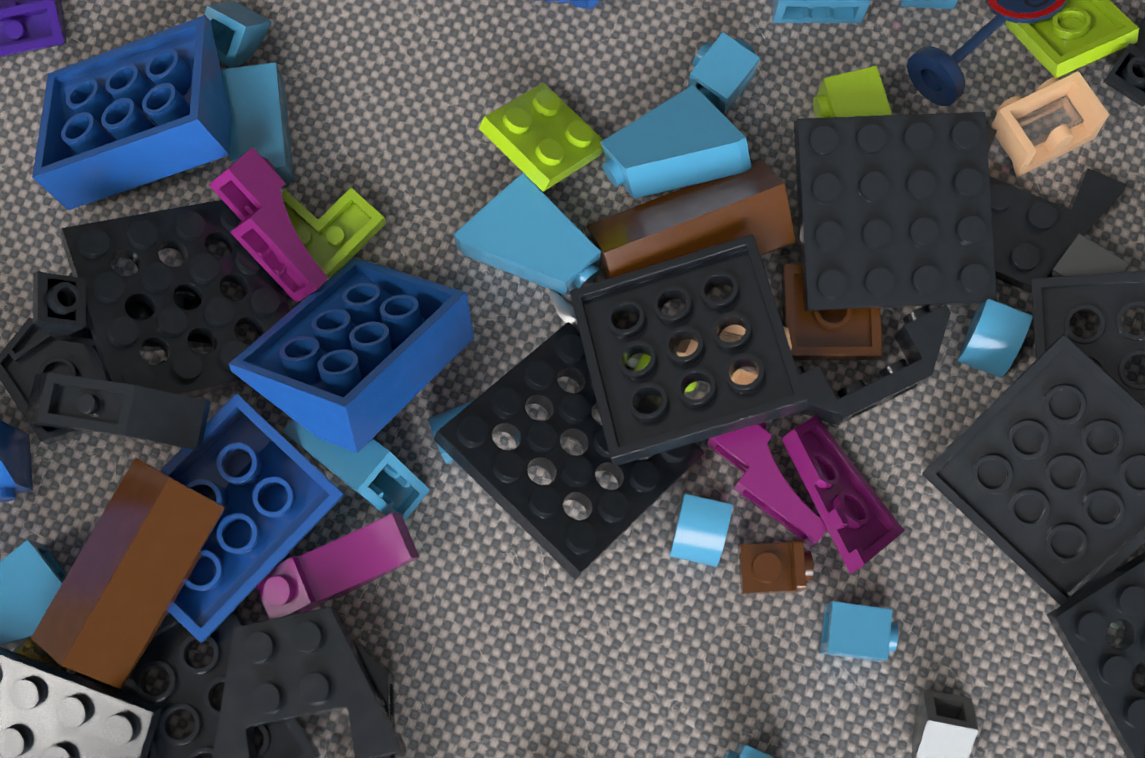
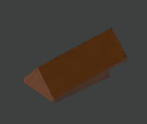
(697, 220)
(127, 575)

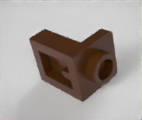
(774, 567)

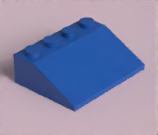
(133, 116)
(357, 350)
(269, 502)

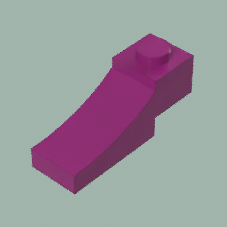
(266, 232)
(764, 483)
(337, 567)

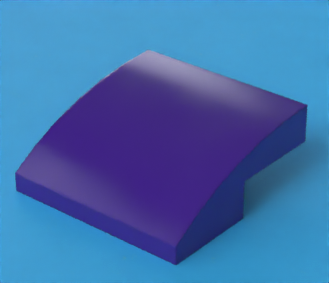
(30, 26)

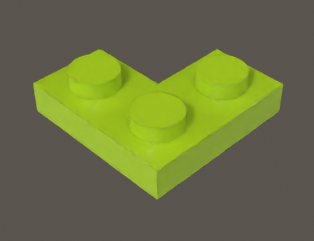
(338, 232)

